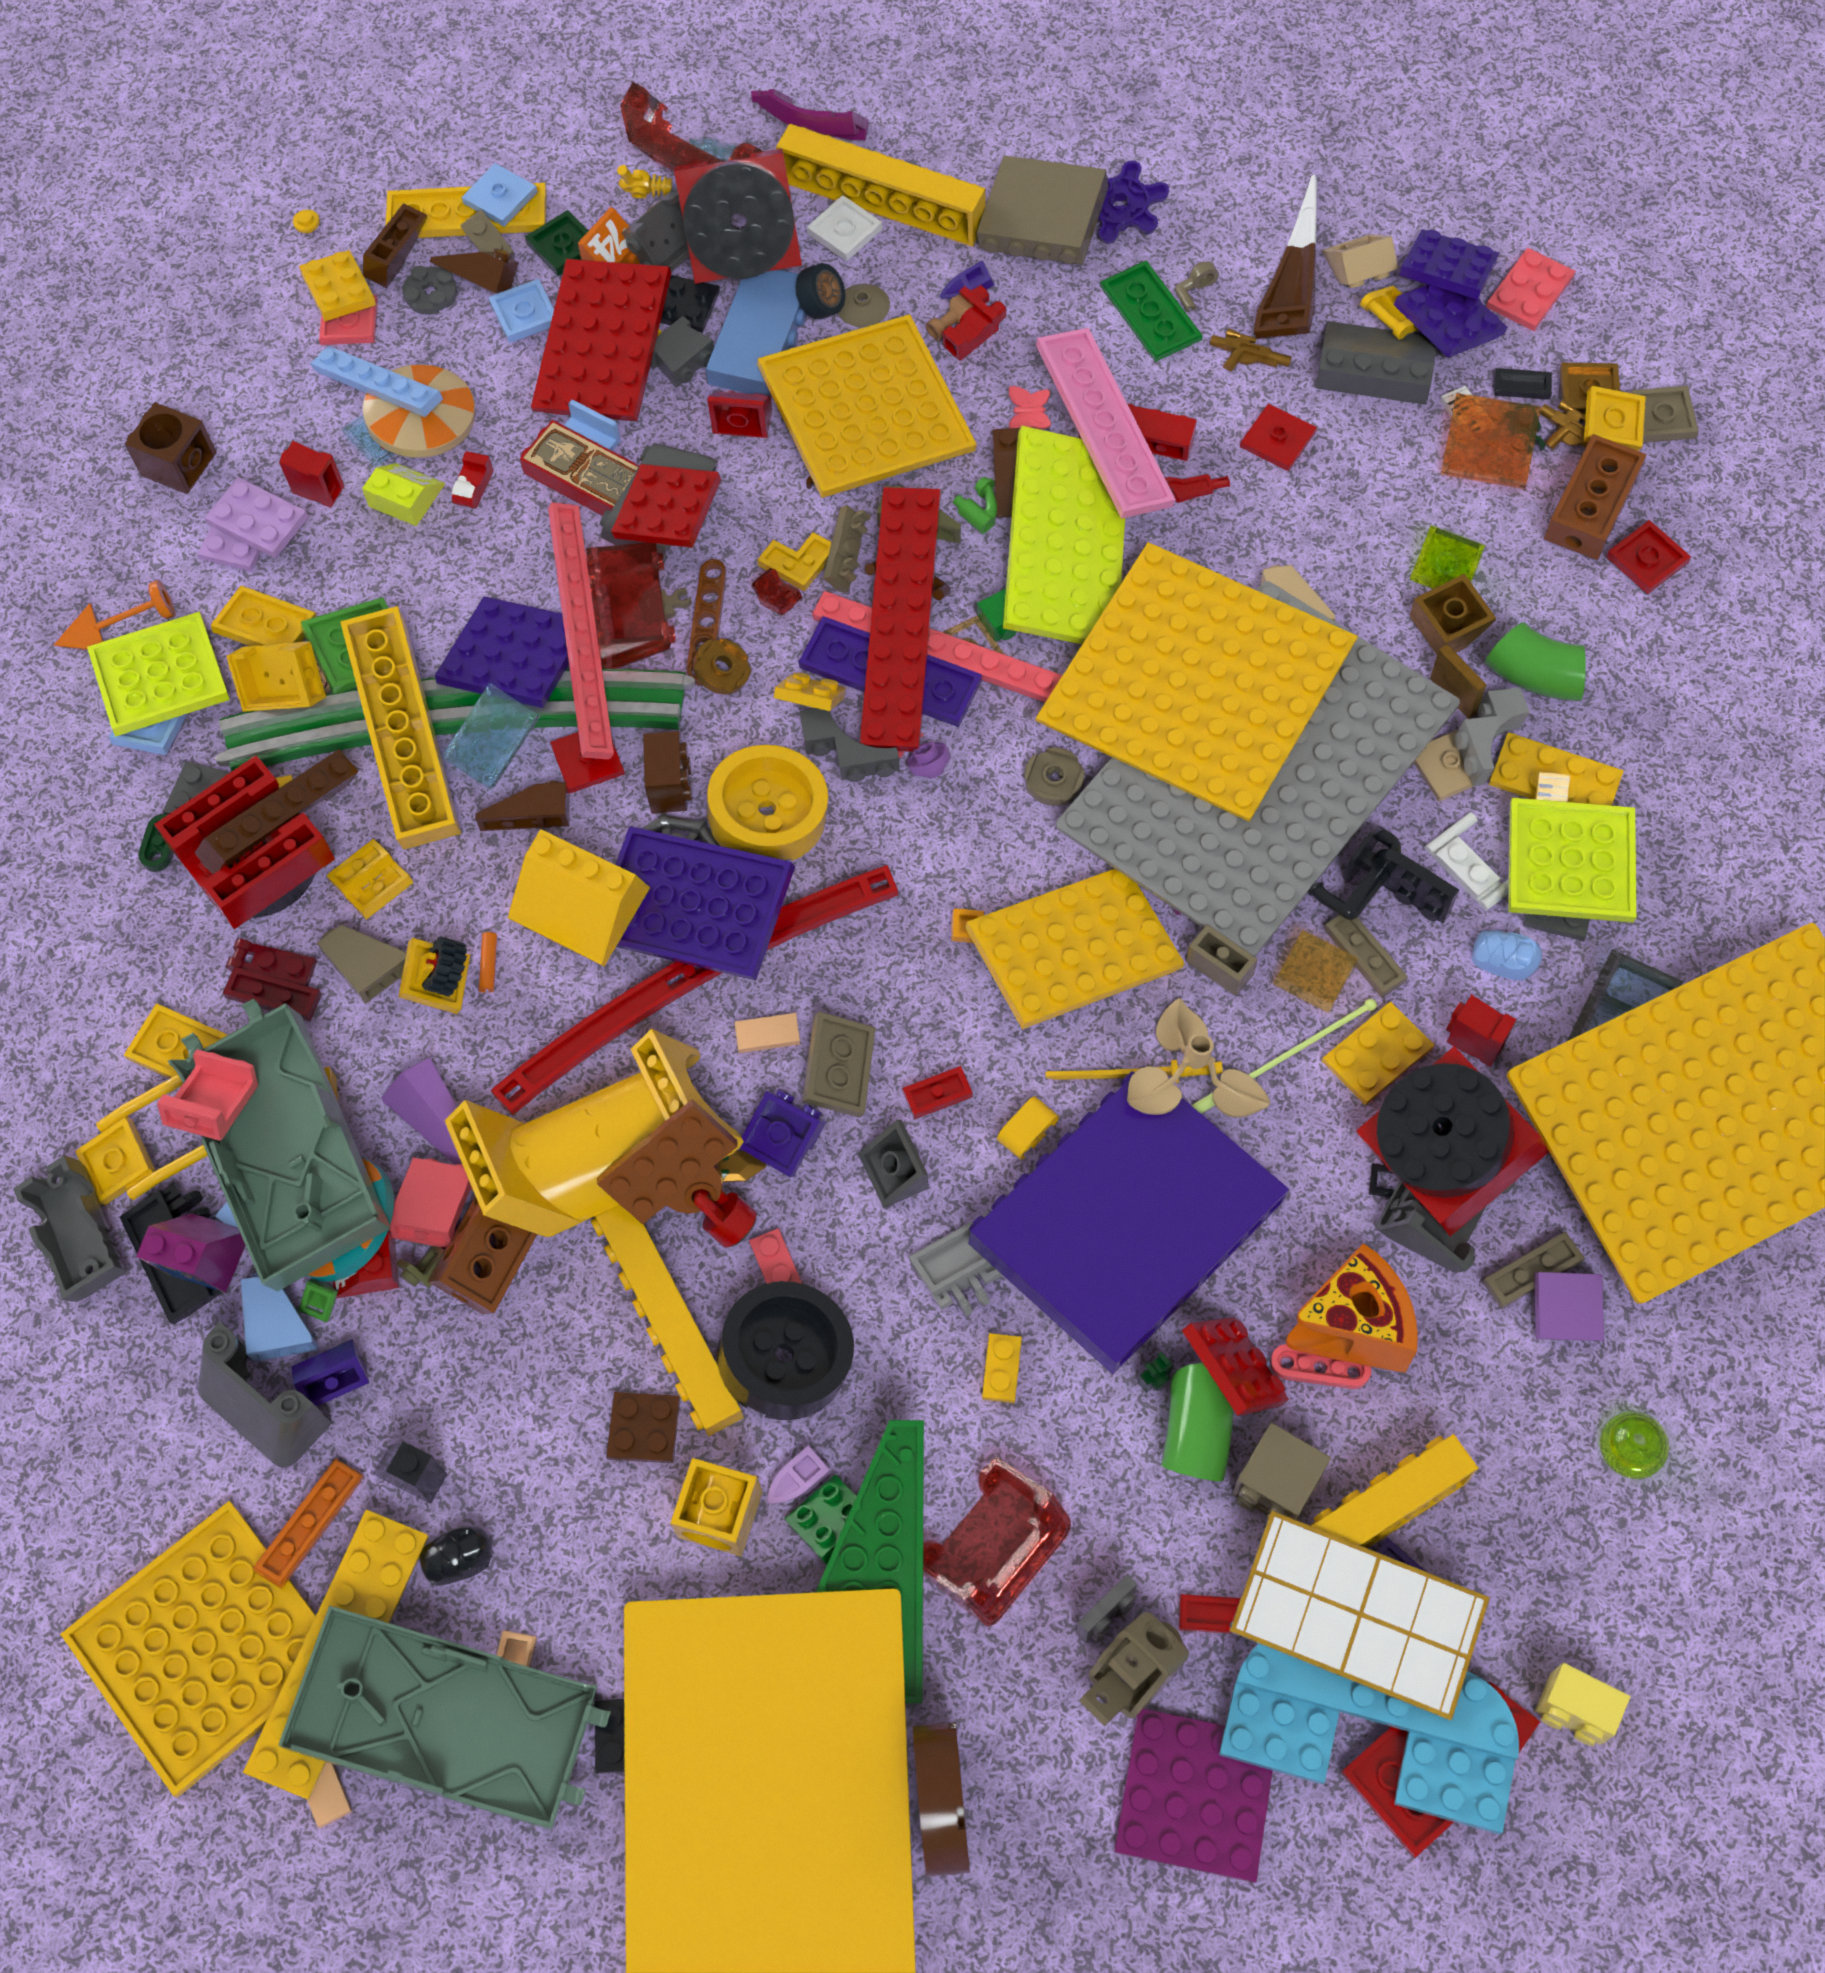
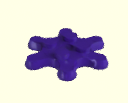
(1138, 198)

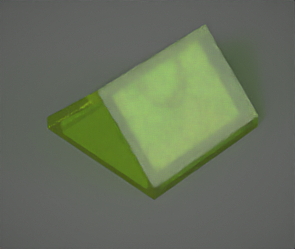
(1446, 557)

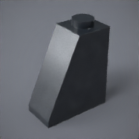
(411, 1471)

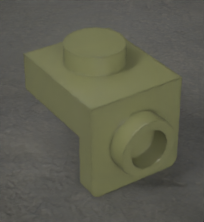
(423, 1269)

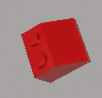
(740, 413)

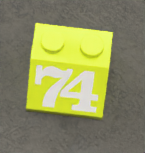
(401, 492)

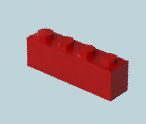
(1165, 432)

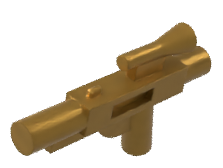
(1246, 352)
(1569, 429)

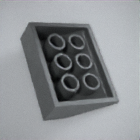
(1376, 363)

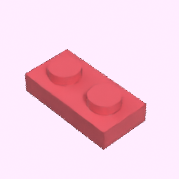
(774, 1257)

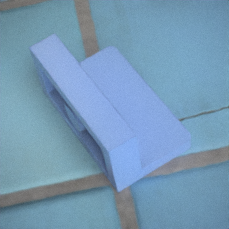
(593, 425)

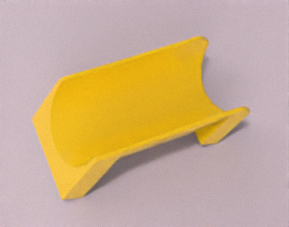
(548, 1169)

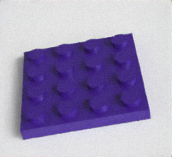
(511, 648)

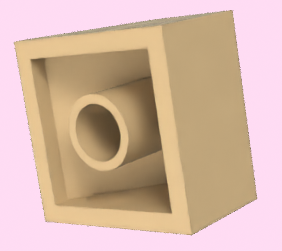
(1362, 259)

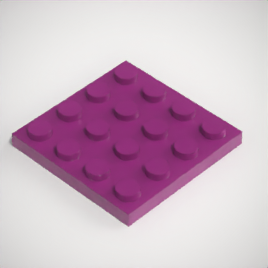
(1189, 1802)

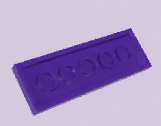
(842, 655)

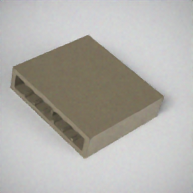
(1043, 209)

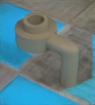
(1202, 275)

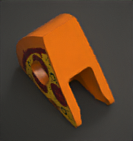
(1359, 1316)

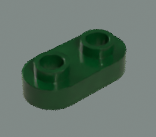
(153, 845)

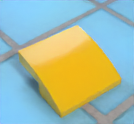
(361, 870)

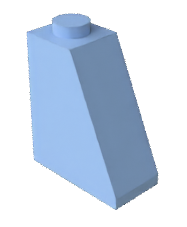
(272, 1323)

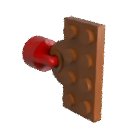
(681, 1171)

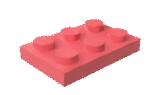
(1530, 289)

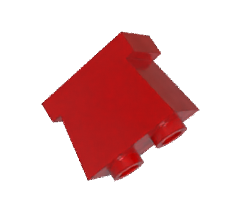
(311, 474)
(1479, 1030)

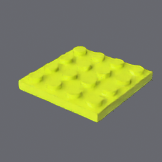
(157, 673)
(1572, 860)

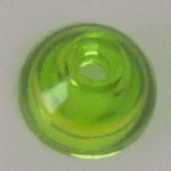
(1625, 1454)

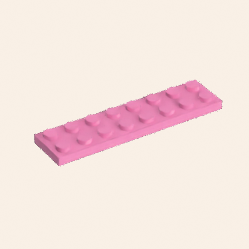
(1105, 423)

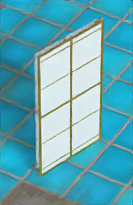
(1360, 1615)

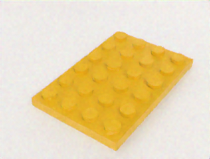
(1073, 946)

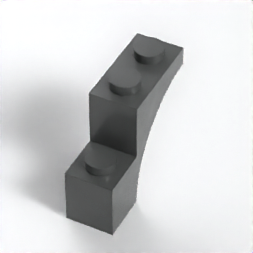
(854, 758)

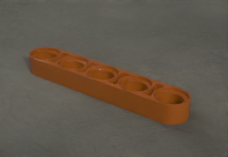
(704, 609)

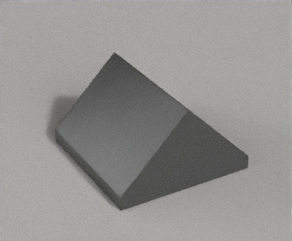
(894, 1165)

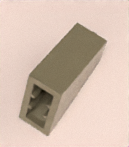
(362, 961)

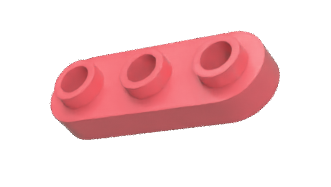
(1304, 1371)

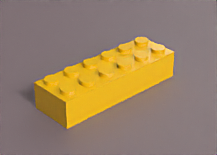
(1400, 1496)

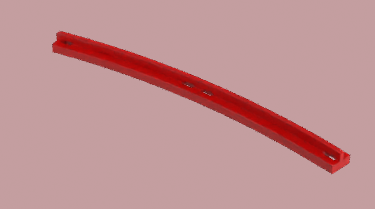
(655, 993)

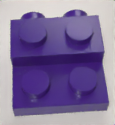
(782, 1132)

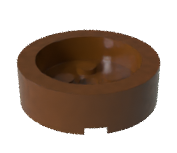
(940, 1799)

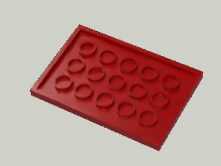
(602, 338)

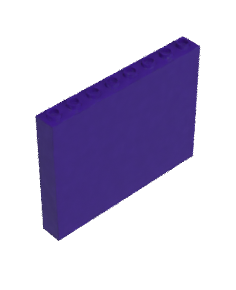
(1126, 1222)

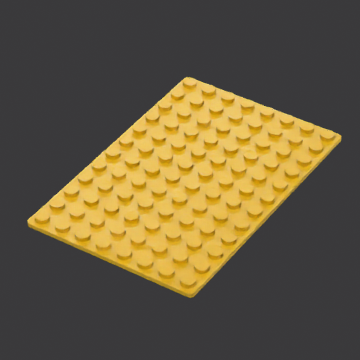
(1694, 1114)
(767, 1785)

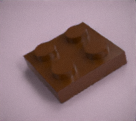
(643, 1427)

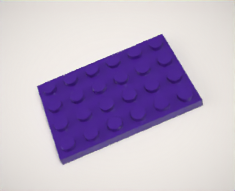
(703, 902)

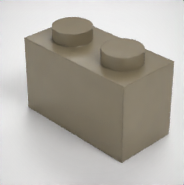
(1221, 960)

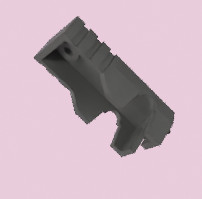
(72, 1229)

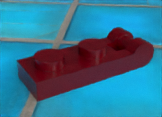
(272, 962)

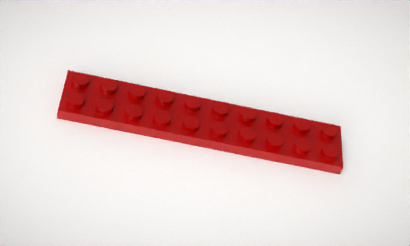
(901, 619)

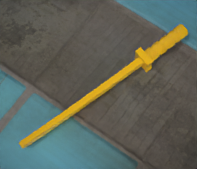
(1122, 1073)

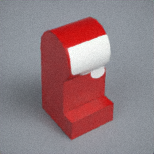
(472, 480)

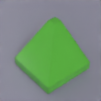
(318, 1295)

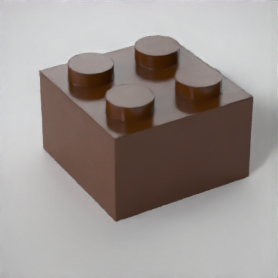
(666, 772)

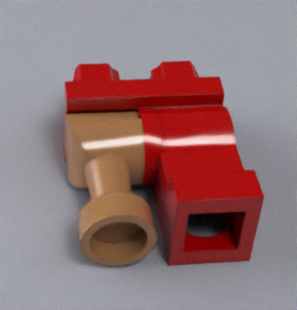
(974, 320)

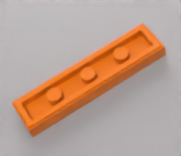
(308, 1523)

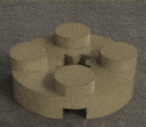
(1047, 763)

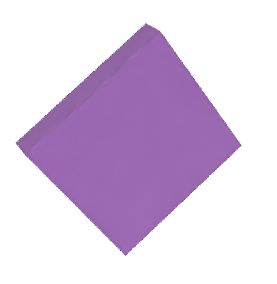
(1569, 1306)

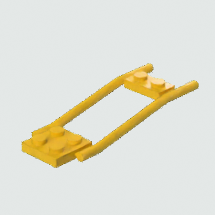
(118, 1157)

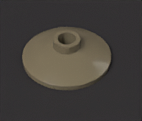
(865, 312)

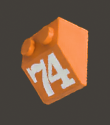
(606, 242)

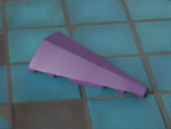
(424, 1104)

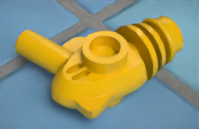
(640, 183)

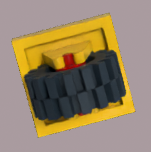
(435, 973)

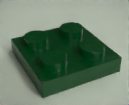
(557, 241)

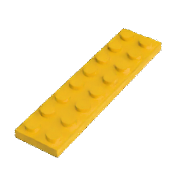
(367, 1584)

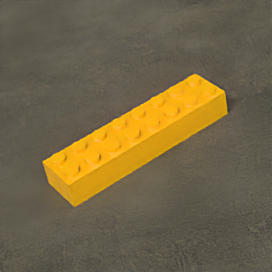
(883, 184)
(400, 728)

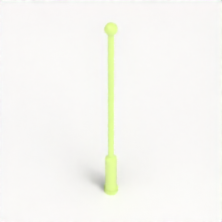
(1370, 1005)

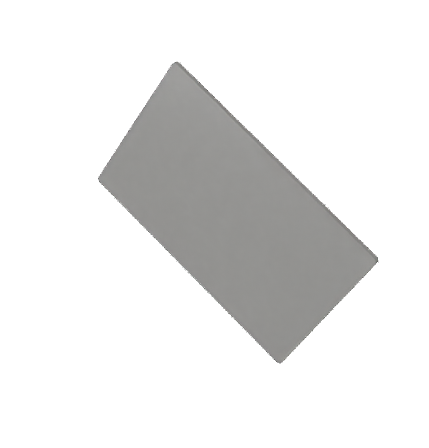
(1256, 872)

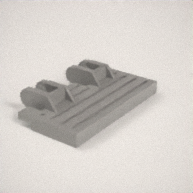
(953, 1266)

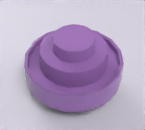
(929, 760)

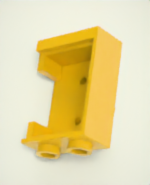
(276, 676)

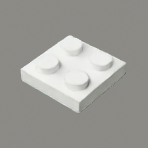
(844, 228)

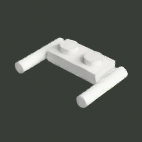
(1466, 865)

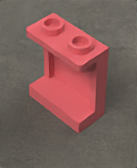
(210, 1096)
(430, 1202)

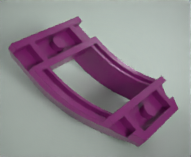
(839, 125)

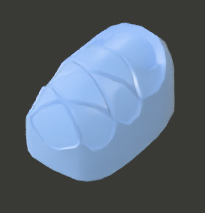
(1506, 954)

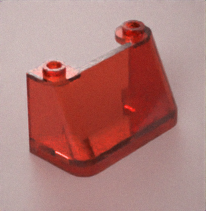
(628, 603)
(998, 1543)

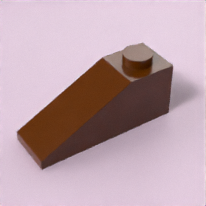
(392, 245)
(487, 269)
(1004, 468)
(534, 807)

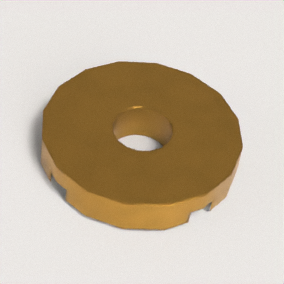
(711, 676)

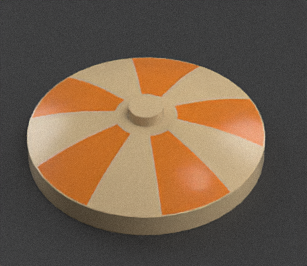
(421, 436)

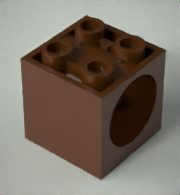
(170, 448)

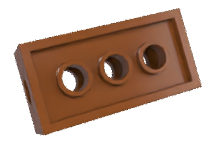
(1601, 465)
(497, 1264)

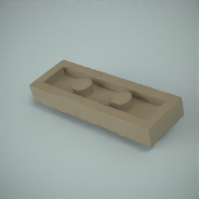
(1373, 959)
(1518, 1277)

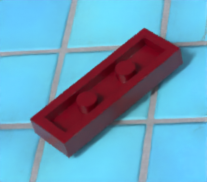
(271, 992)

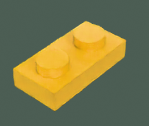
(1001, 1368)

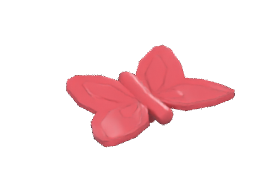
(1030, 409)

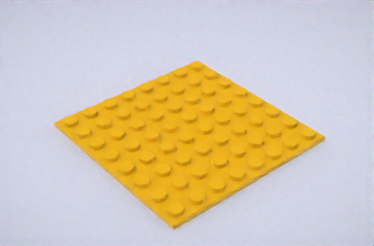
(1197, 680)

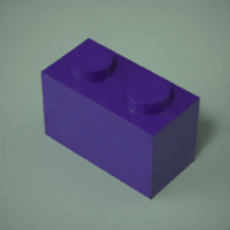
(330, 1373)

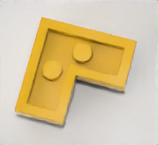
(797, 567)

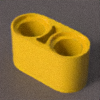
(1027, 1127)

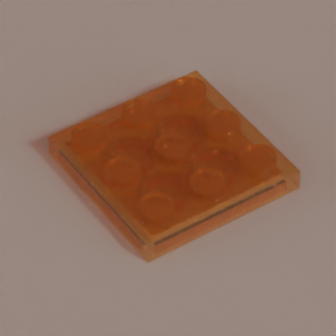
(1490, 440)

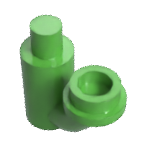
(975, 515)

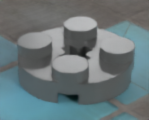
(426, 277)

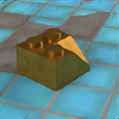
(1451, 614)

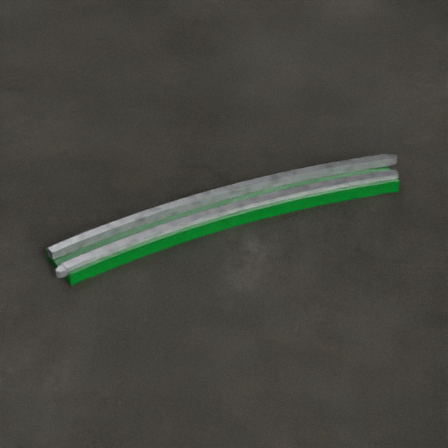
(338, 721)

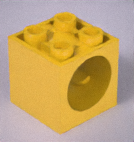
(716, 1507)

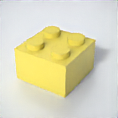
(1581, 1705)

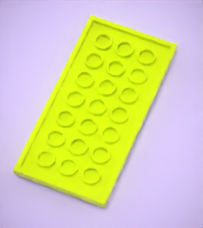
(1062, 540)

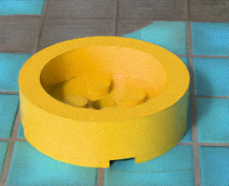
(763, 778)

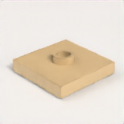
(1443, 767)

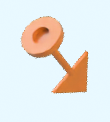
(86, 630)

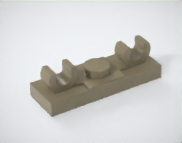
(845, 548)

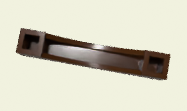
(252, 826)

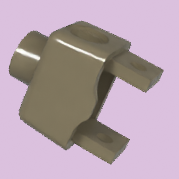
(1139, 1663)

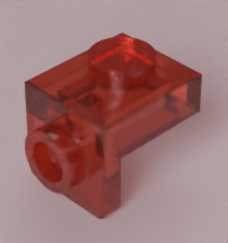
(774, 593)

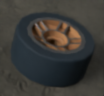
(820, 291)

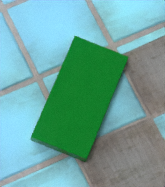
(1151, 311)

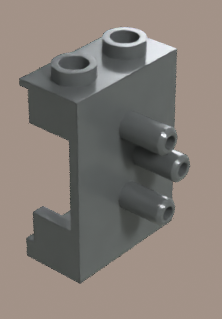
(659, 234)

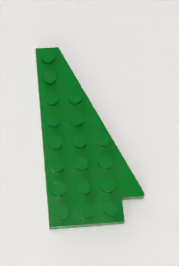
(885, 1539)

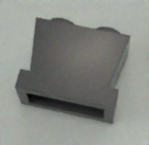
(681, 352)

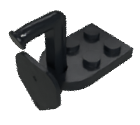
(1395, 872)

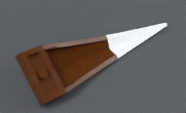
(1291, 295)

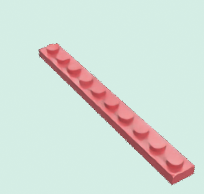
(580, 632)
(993, 666)

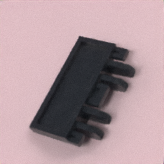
(176, 1296)

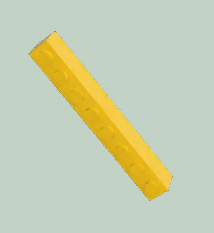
(669, 1320)

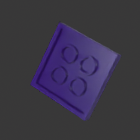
(1449, 263)
(1450, 319)

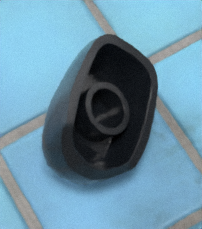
(456, 1555)

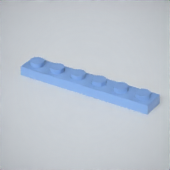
(377, 381)

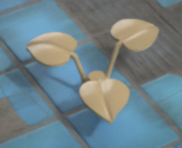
(1182, 1029)

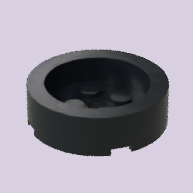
(795, 1320)

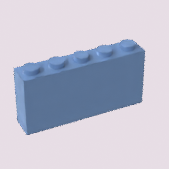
(757, 325)

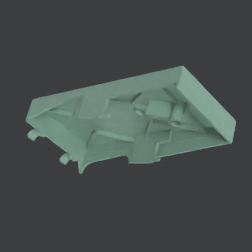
(289, 1153)
(441, 1718)

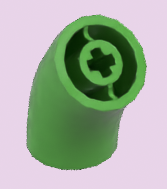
(1540, 664)
(1197, 1425)

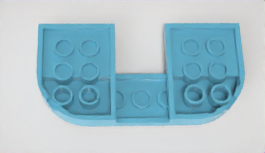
(1454, 1770)

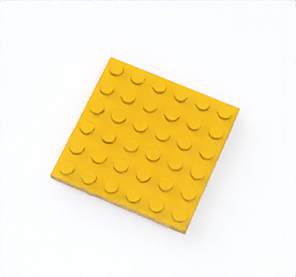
(866, 405)
(194, 1648)

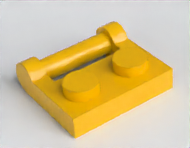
(1381, 305)

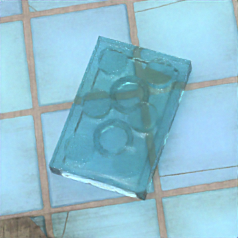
(491, 736)

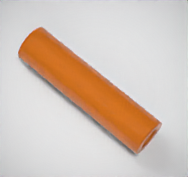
(487, 962)

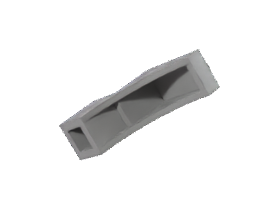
(1497, 714)

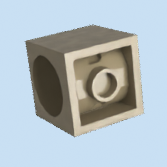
(1280, 1474)

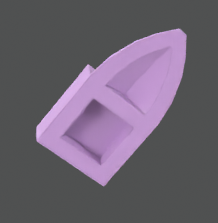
(798, 1477)

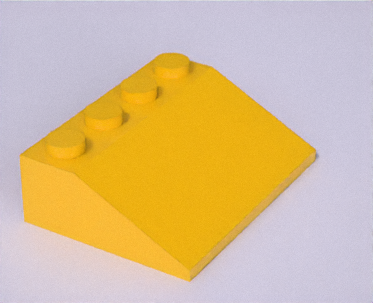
(575, 897)

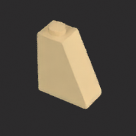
(1291, 581)

